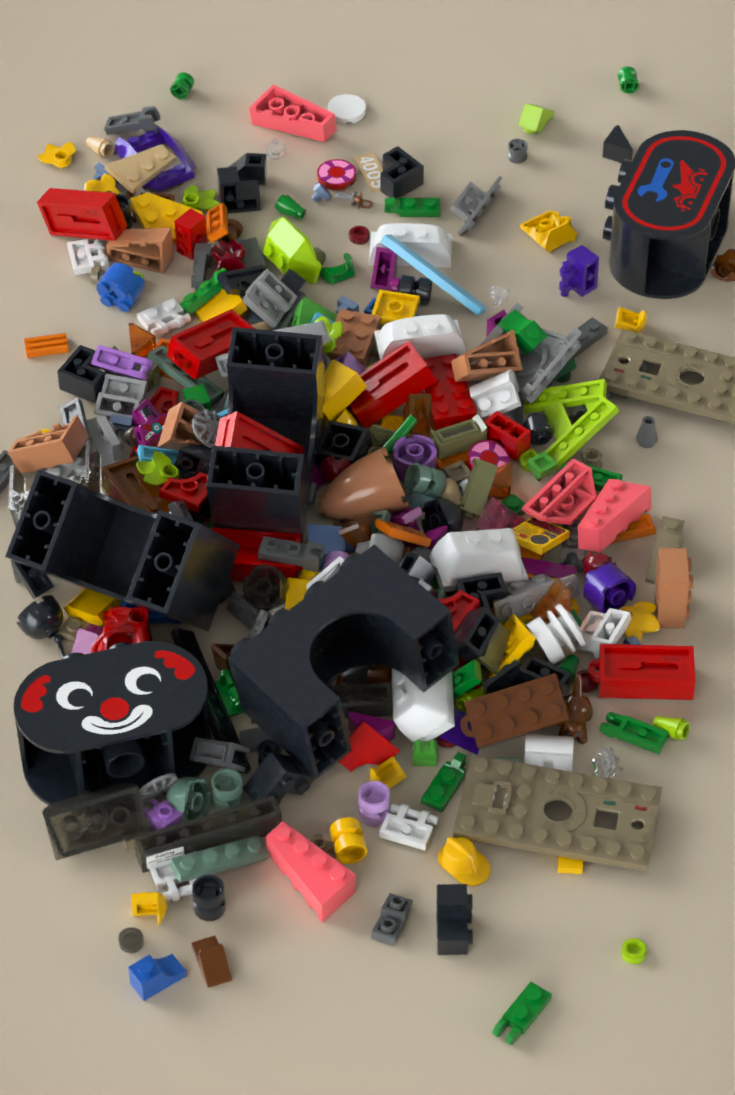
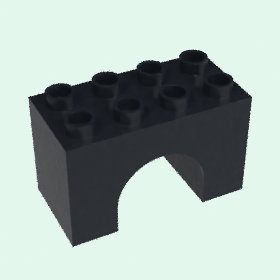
(283, 386)
(123, 550)
(359, 618)

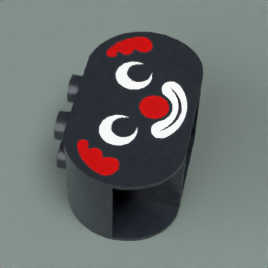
(111, 719)

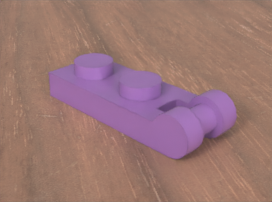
(121, 363)

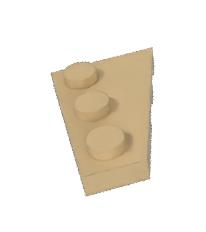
(141, 167)

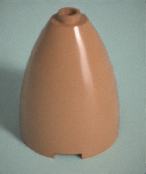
(363, 489)

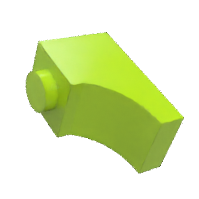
(535, 118)

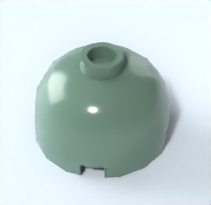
(190, 797)

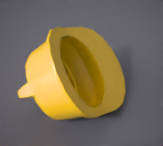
(464, 861)

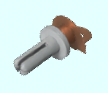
(354, 198)

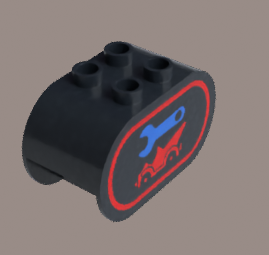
(669, 213)

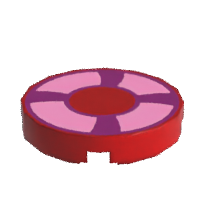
(336, 174)
(489, 452)

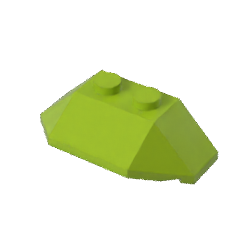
(291, 249)

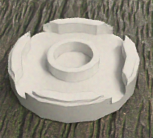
(347, 108)

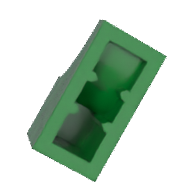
(527, 332)

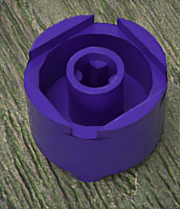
(608, 588)

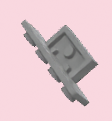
(470, 202)
(105, 440)
(525, 595)

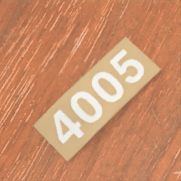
(370, 169)

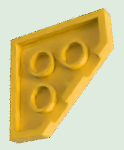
(158, 212)
(519, 642)

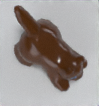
(580, 712)

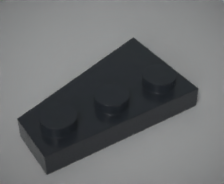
(238, 281)

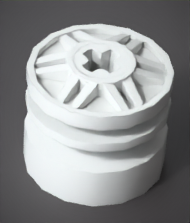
(556, 634)

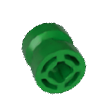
(628, 80)
(182, 85)

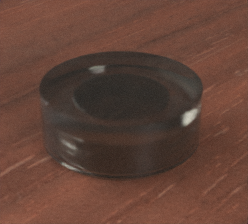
(131, 940)

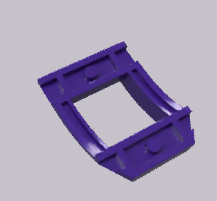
(153, 138)

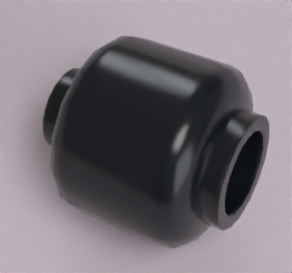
(540, 428)

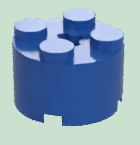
(120, 287)

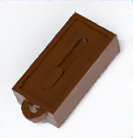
(126, 484)
(516, 711)

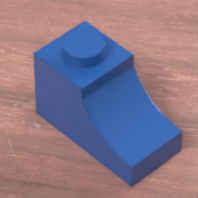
(154, 975)

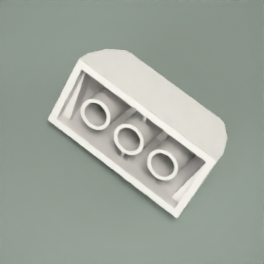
(424, 239)
(428, 334)
(477, 554)
(422, 713)

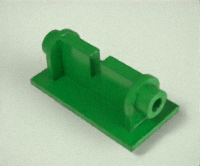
(228, 693)

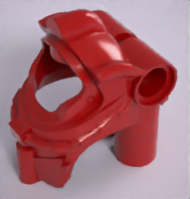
(123, 625)

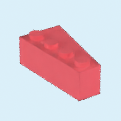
(293, 115)
(612, 513)
(311, 870)

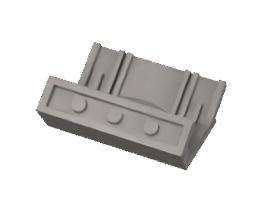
(543, 362)

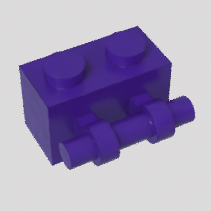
(579, 272)

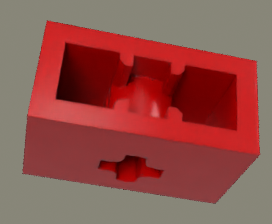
(190, 230)
(509, 434)

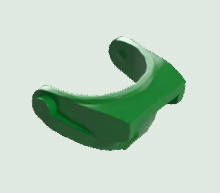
(342, 271)

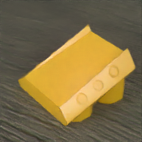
(550, 230)
(219, 304)
(90, 606)

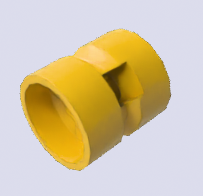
(348, 840)

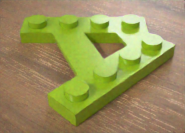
(568, 436)

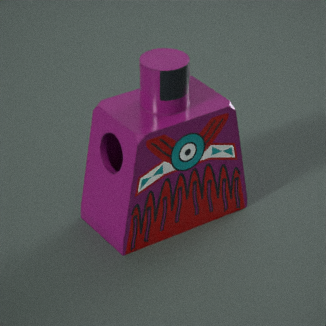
(151, 429)

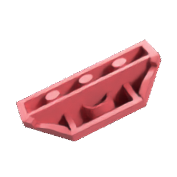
(564, 495)

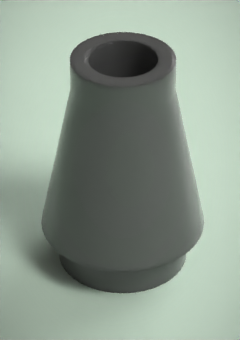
(647, 433)

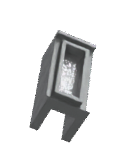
(216, 753)

